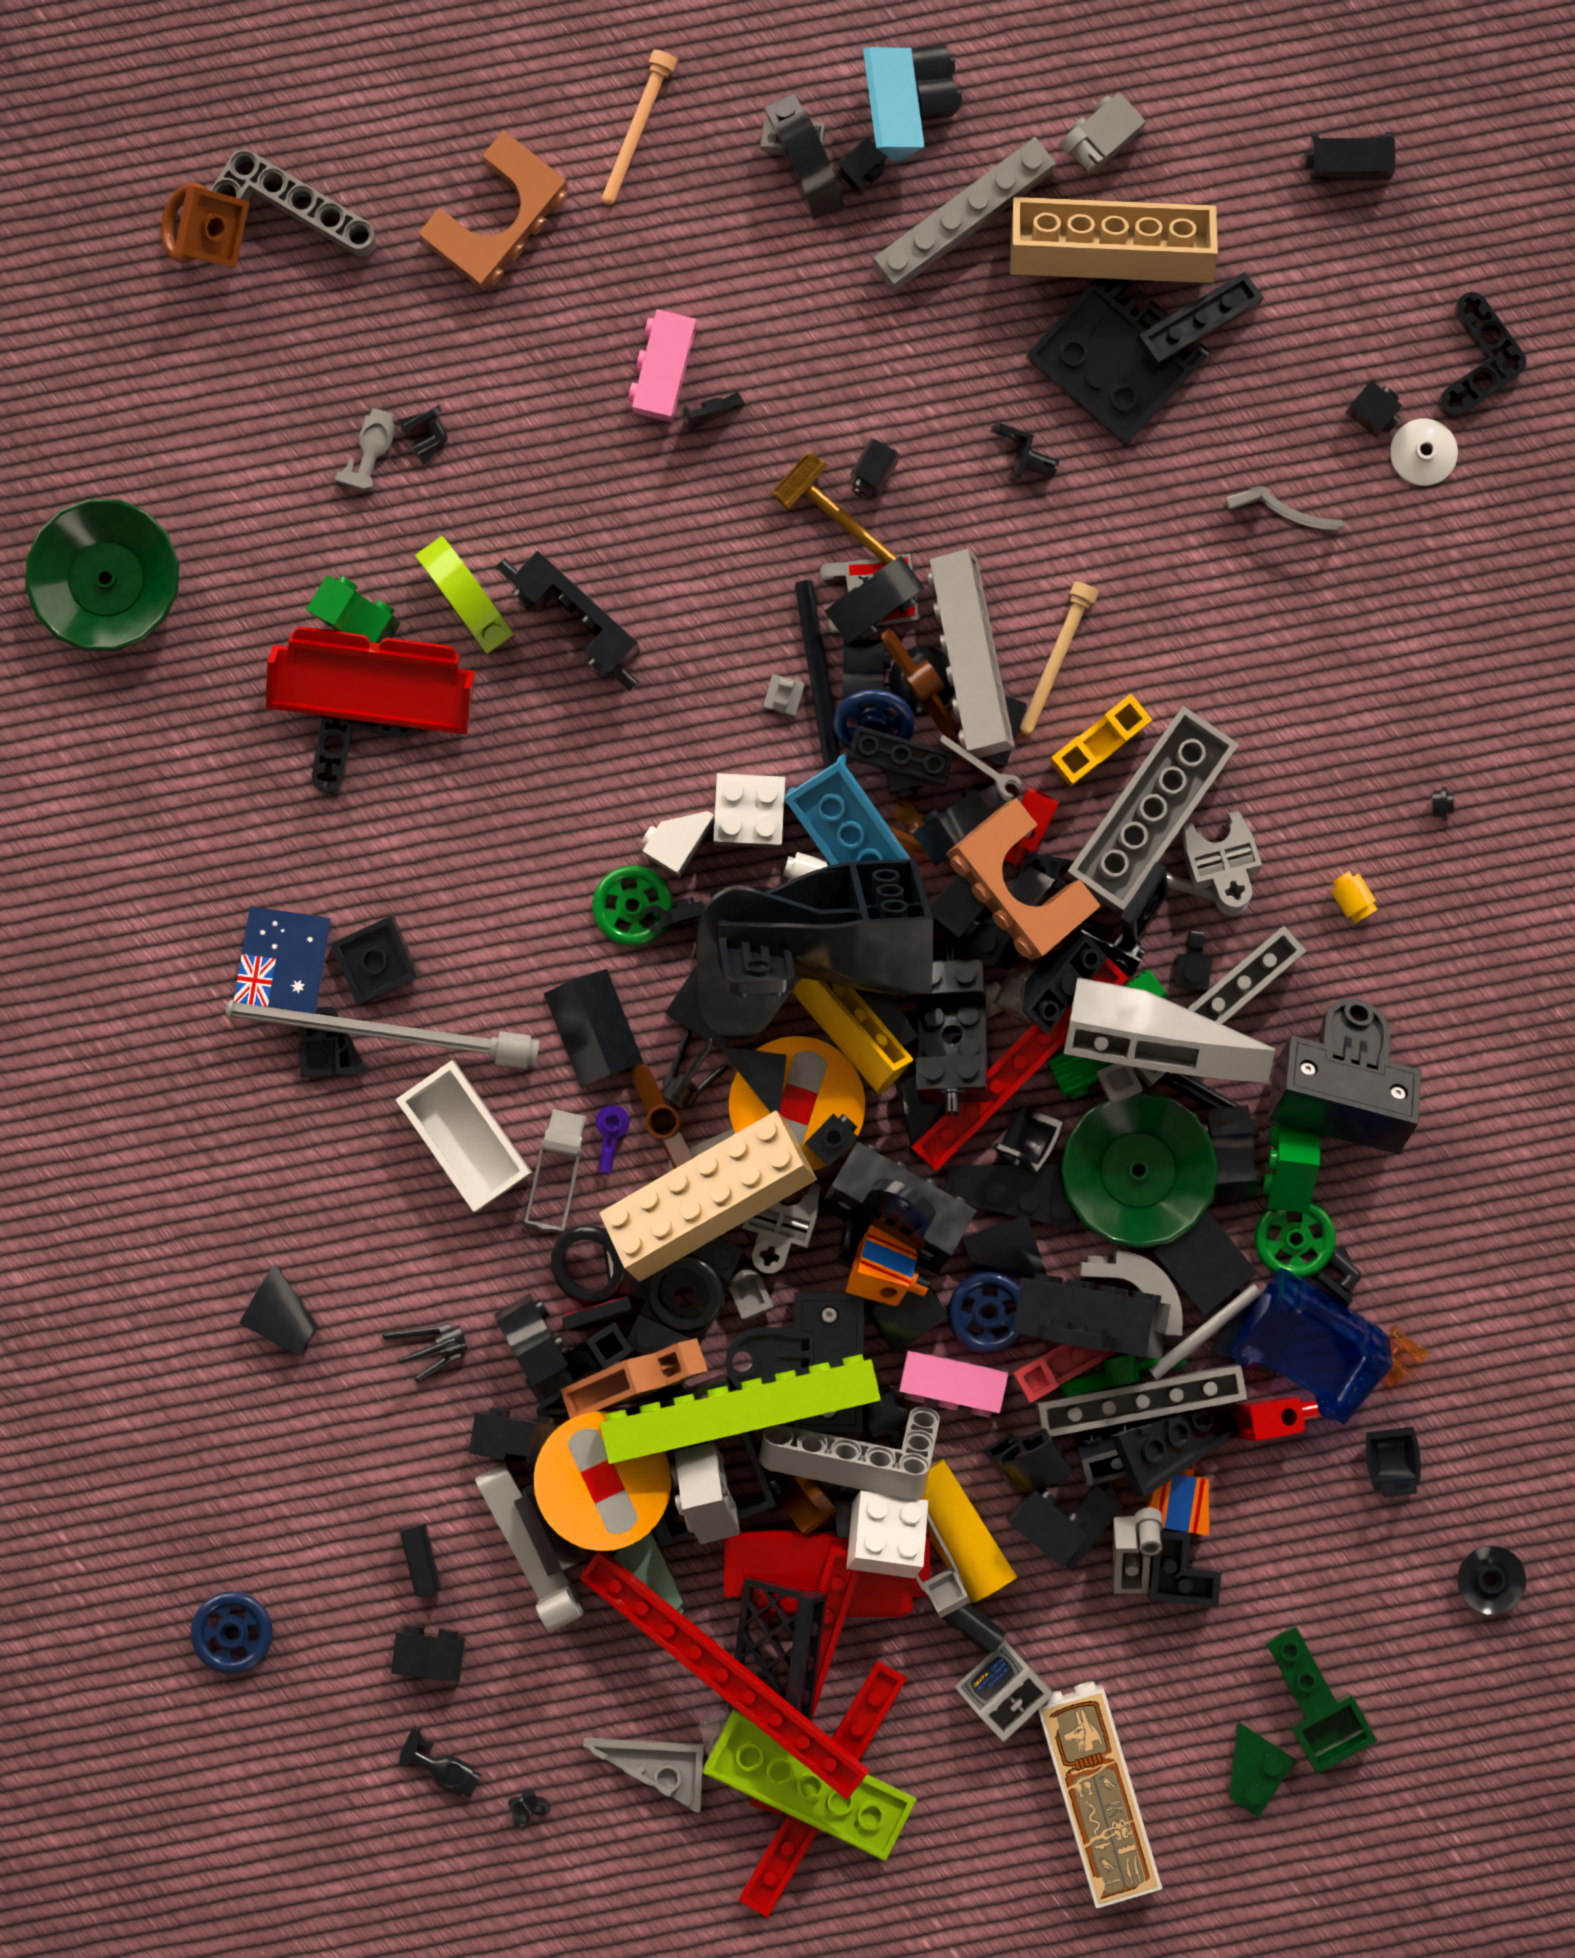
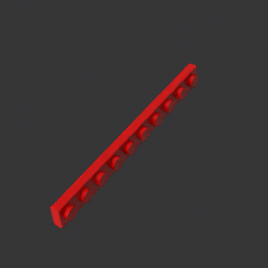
(724, 1674)

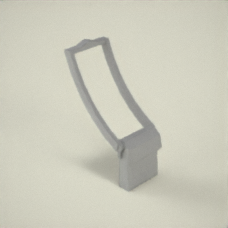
(1263, 494)
(563, 1137)
(946, 1588)

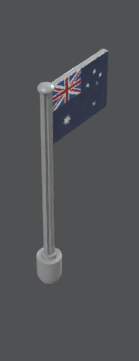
(283, 979)

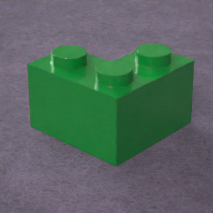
(1293, 1168)

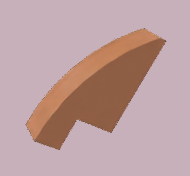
(634, 1379)

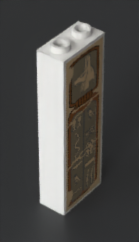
(1098, 1795)

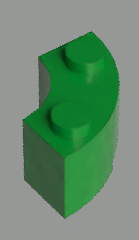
(348, 611)

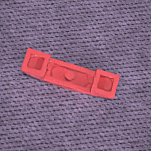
(1056, 1367)

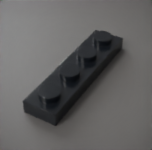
(1199, 319)

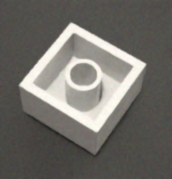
(749, 810)
(887, 1534)

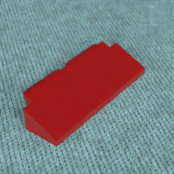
(370, 681)
(798, 1562)

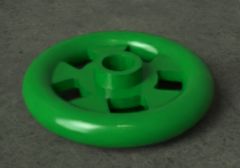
(612, 885)
(1323, 1246)

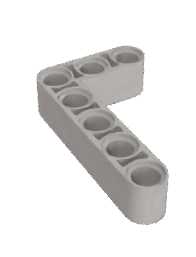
(286, 198)
(855, 1462)
(557, 1596)

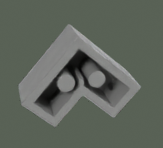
(704, 1493)

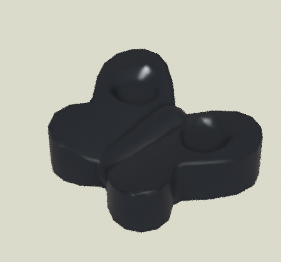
(526, 1806)

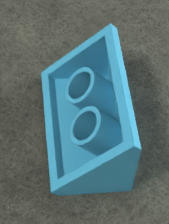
(893, 101)

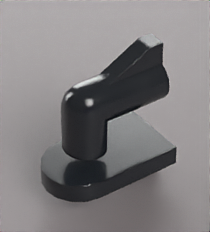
(437, 437)
(1351, 1276)

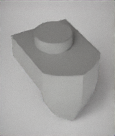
(749, 1294)

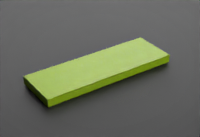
(766, 1771)

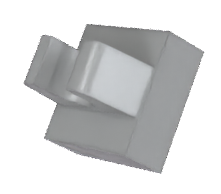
(783, 695)
(1119, 1082)

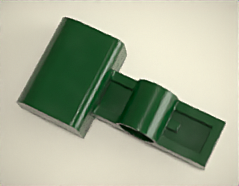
(1329, 1726)

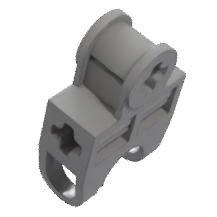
(1223, 864)
(800, 1215)

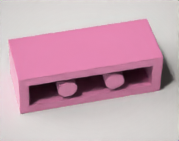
(662, 365)
(953, 1383)

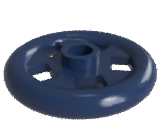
(882, 700)
(959, 1320)
(223, 1660)

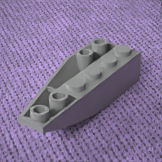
(1156, 1034)

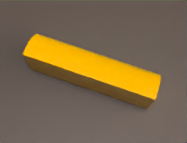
(855, 1031)
(965, 1535)

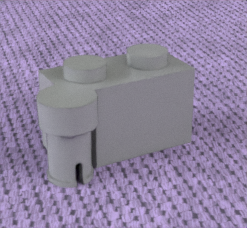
(1104, 133)
(1133, 1544)

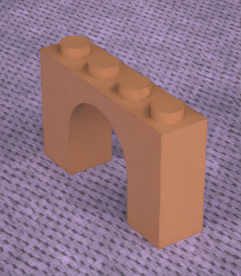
(483, 257)
(980, 861)

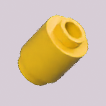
(1353, 896)

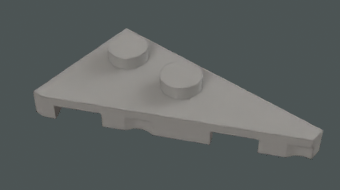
(666, 1766)

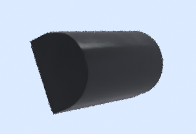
(420, 1560)
(976, 1627)

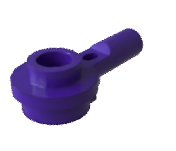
(612, 1124)

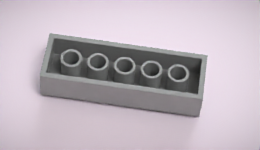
(1151, 809)

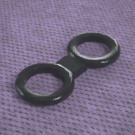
(624, 1282)

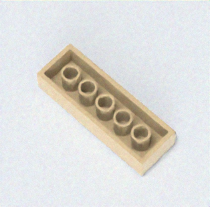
(1113, 240)
(707, 1196)

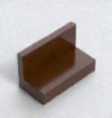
(805, 1502)

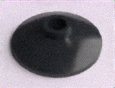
(938, 661)
(1508, 1584)

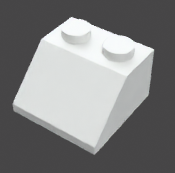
(677, 841)

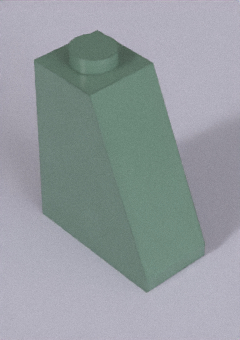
(650, 1566)

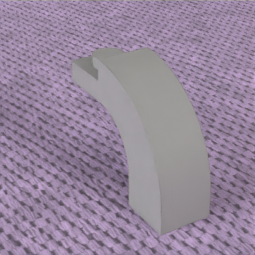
(1143, 1275)

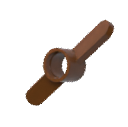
(923, 683)
(655, 1104)

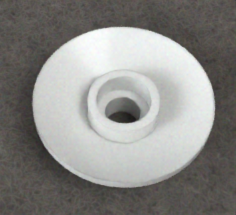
(1415, 466)

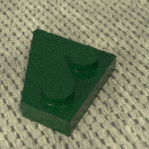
(1256, 1770)

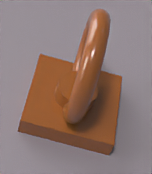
(208, 226)

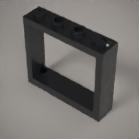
(665, 1528)

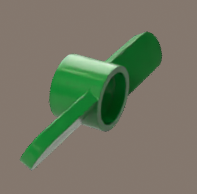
(1118, 1371)

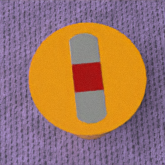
(815, 1086)
(597, 1501)

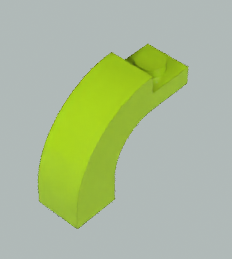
(464, 594)

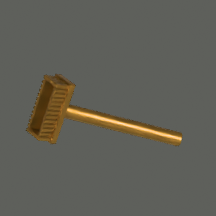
(800, 481)

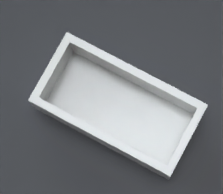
(464, 1136)

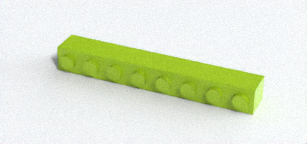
(740, 1410)

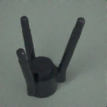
(680, 1089)
(449, 1342)

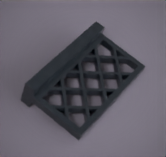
(805, 1635)

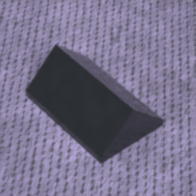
(593, 1027)

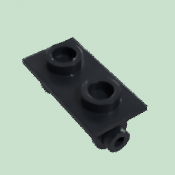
(1120, 953)

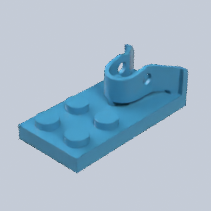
(843, 818)

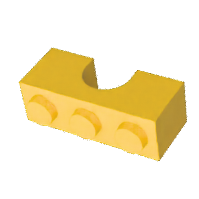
(1100, 740)

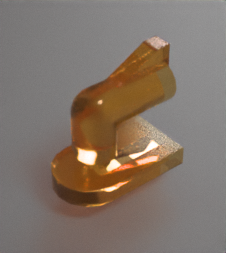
(907, 813)
(1419, 1353)

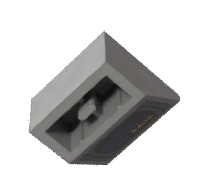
(1004, 1690)

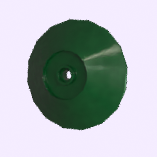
(74, 554)
(1176, 1179)

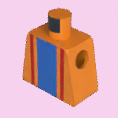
(885, 1269)
(1183, 1503)

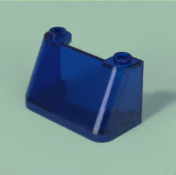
(1314, 1344)

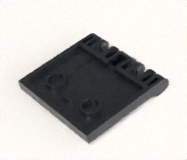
(1101, 365)

